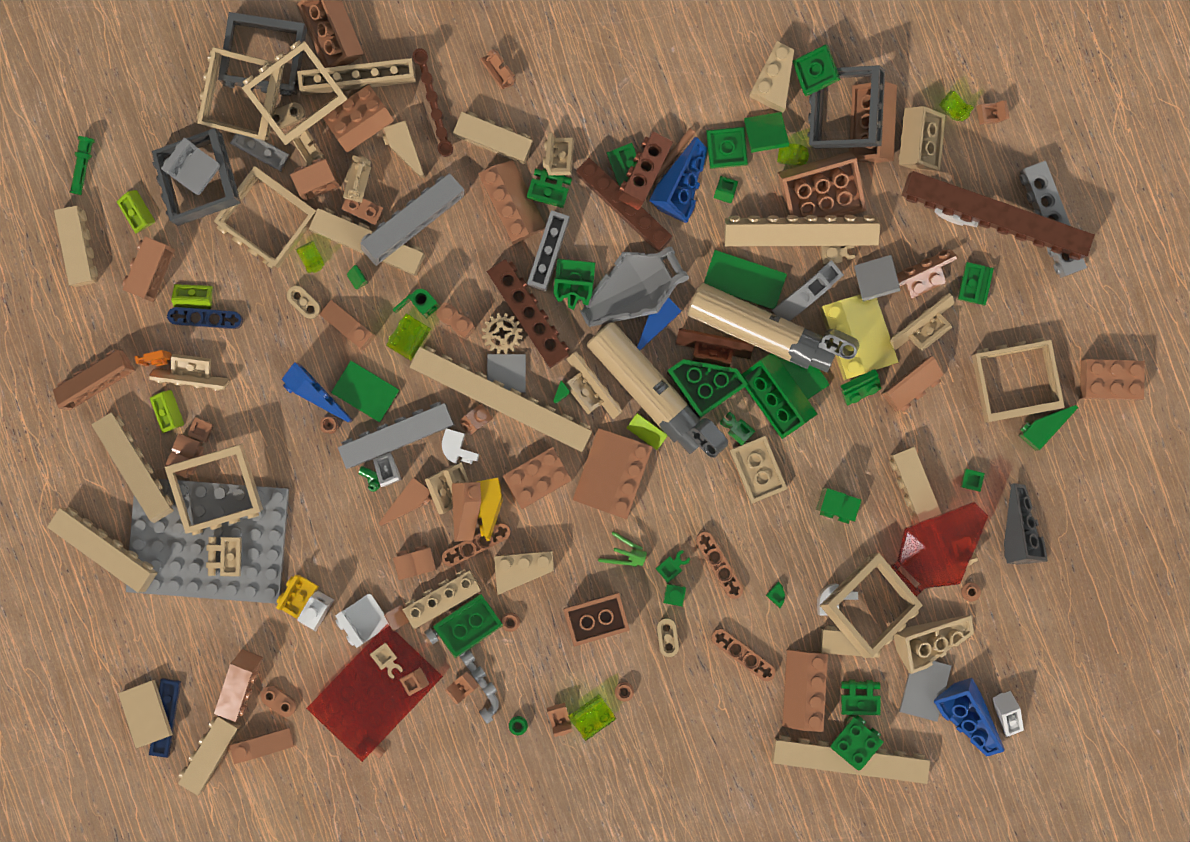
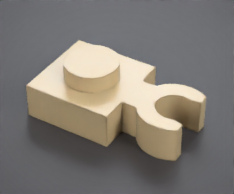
(835, 254)
(384, 658)

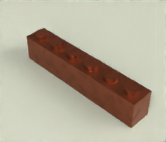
(609, 192)

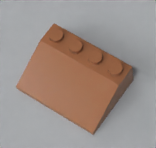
(823, 187)
(612, 473)

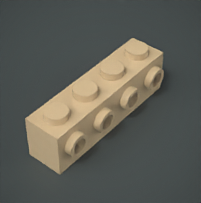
(441, 599)

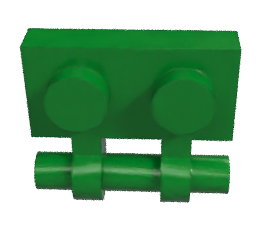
(547, 192)
(860, 704)

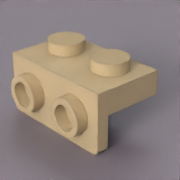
(558, 155)

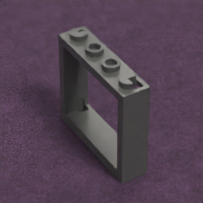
(268, 24)
(876, 110)
(164, 180)

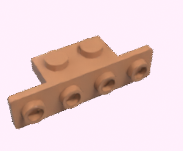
(926, 274)

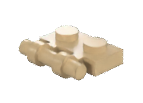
(229, 558)

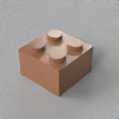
(314, 179)

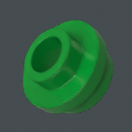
(514, 730)

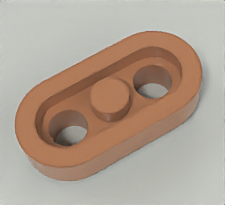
(278, 700)

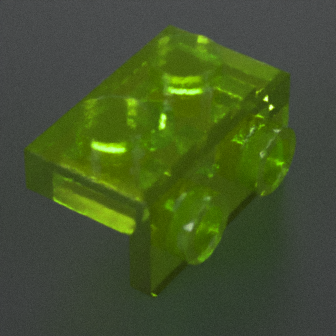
(408, 337)
(592, 717)

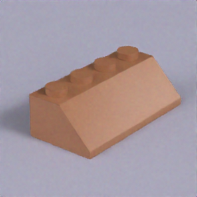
(331, 32)
(860, 123)
(510, 201)
(92, 380)
(805, 690)

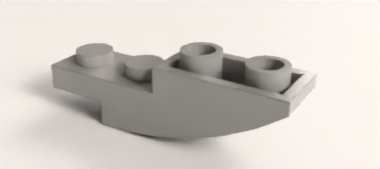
(808, 292)

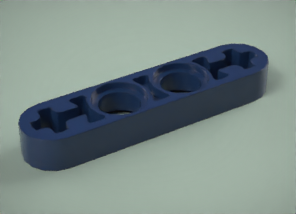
(205, 318)

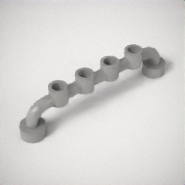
(478, 674)

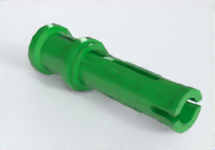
(83, 155)

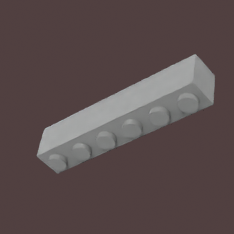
(412, 219)
(395, 436)

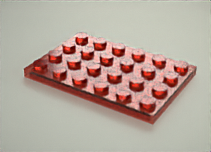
(365, 701)

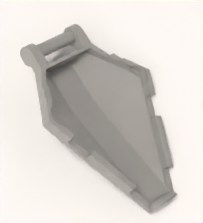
(634, 287)

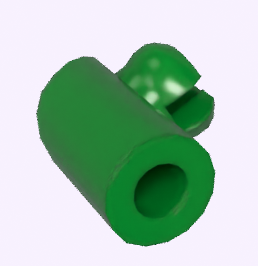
(372, 478)

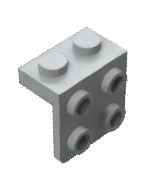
(190, 166)

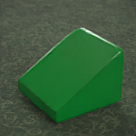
(725, 189)
(356, 277)
(561, 393)

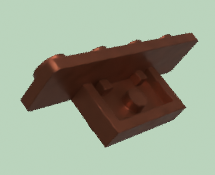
(713, 348)

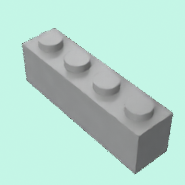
(548, 251)

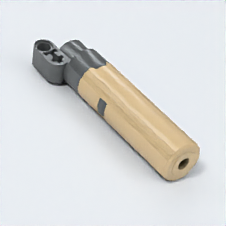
(768, 330)
(655, 392)

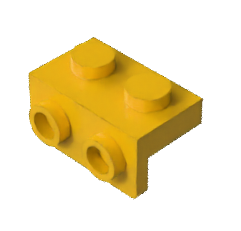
(296, 595)

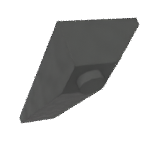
(1021, 537)

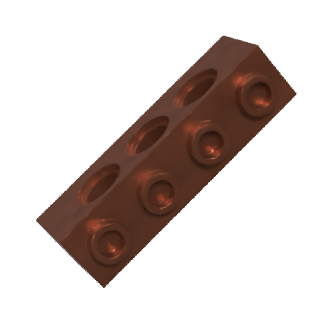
(635, 195)

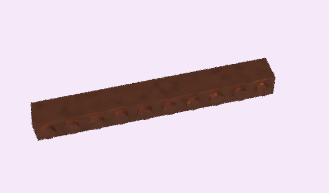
(998, 215)

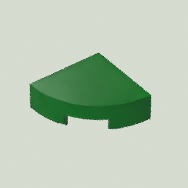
(777, 594)

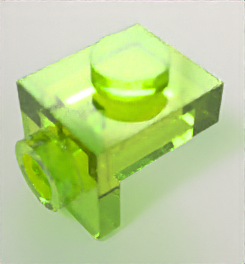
(956, 107)
(794, 154)
(311, 257)

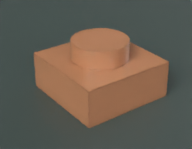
(200, 429)

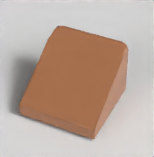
(396, 617)
(414, 681)

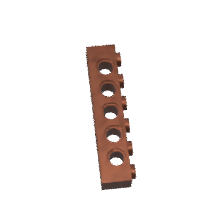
(497, 275)

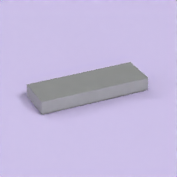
(261, 150)

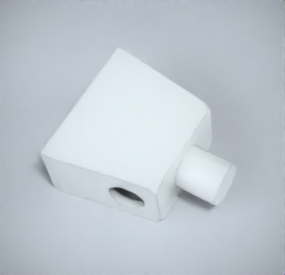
(315, 610)

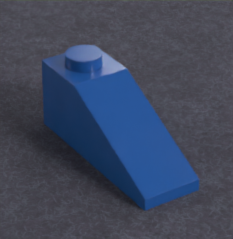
(658, 321)

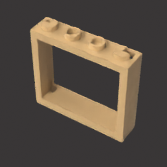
(266, 70)
(207, 93)
(243, 189)
(1052, 374)
(232, 518)
(830, 605)

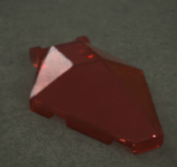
(940, 547)

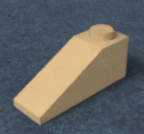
(401, 142)
(835, 642)

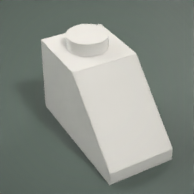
(1008, 713)

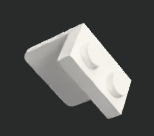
(361, 620)

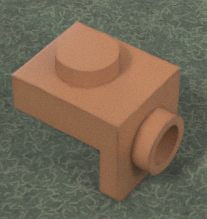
(993, 112)
(475, 419)
(461, 687)
(559, 719)

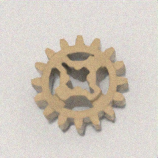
(500, 325)

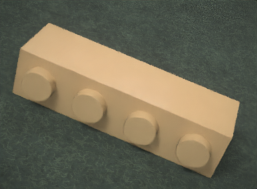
(492, 137)
(75, 246)
(915, 485)
(210, 753)

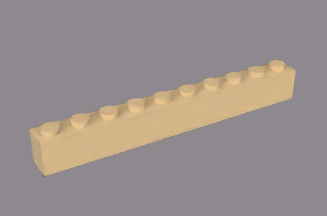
(498, 398)

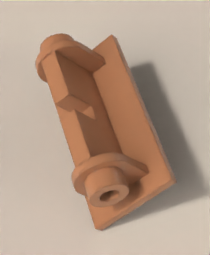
(502, 75)
(366, 210)

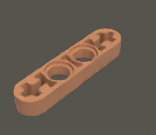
(477, 547)
(717, 566)
(741, 657)

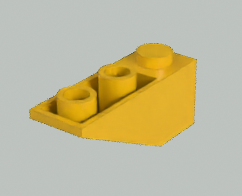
(490, 505)

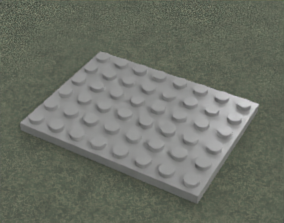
(183, 557)

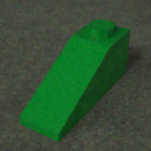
(1041, 430)

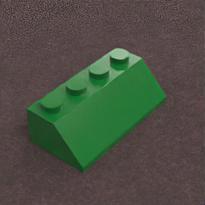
(778, 395)

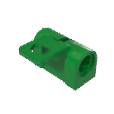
(425, 309)

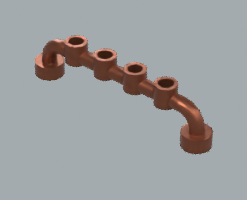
(444, 147)

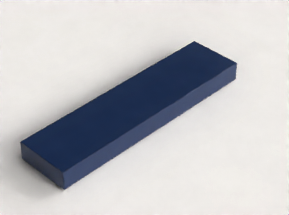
(169, 694)

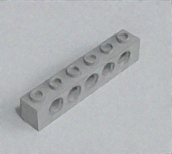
(1055, 209)

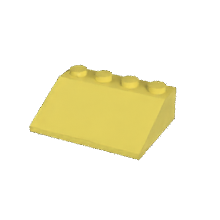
(868, 326)

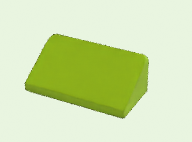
(135, 211)
(192, 296)
(167, 411)
(647, 431)

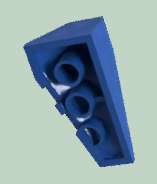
(677, 188)
(303, 384)
(967, 710)

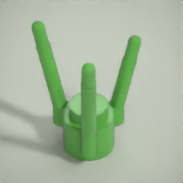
(636, 556)

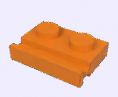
(156, 358)

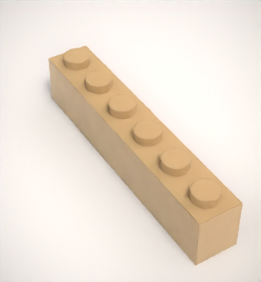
(358, 76)
(350, 235)
(132, 467)
(102, 549)

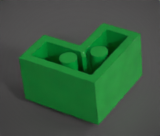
(838, 504)

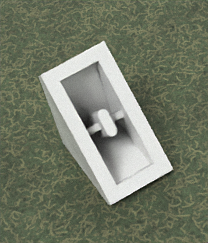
(386, 470)

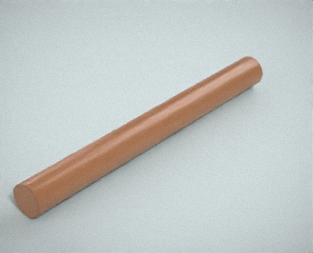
(675, 151)

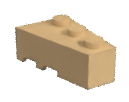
(774, 78)
(521, 568)

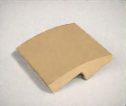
(441, 486)

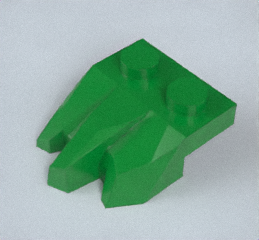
(574, 281)

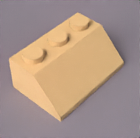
(922, 138)

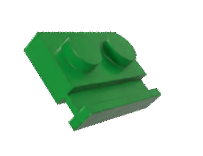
(621, 160)
(975, 283)
(861, 387)

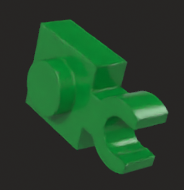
(738, 429)
(670, 568)

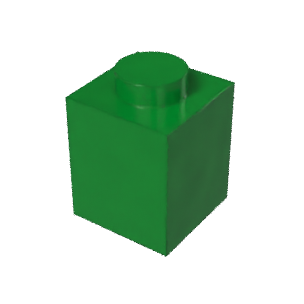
(674, 594)

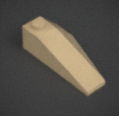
(926, 642)

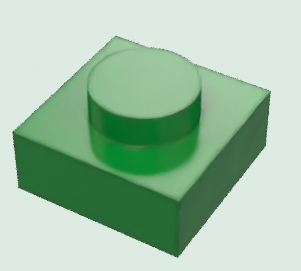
(972, 480)

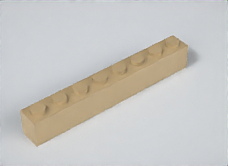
(801, 231)
(822, 757)

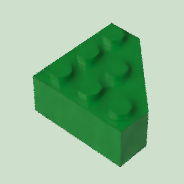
(705, 384)

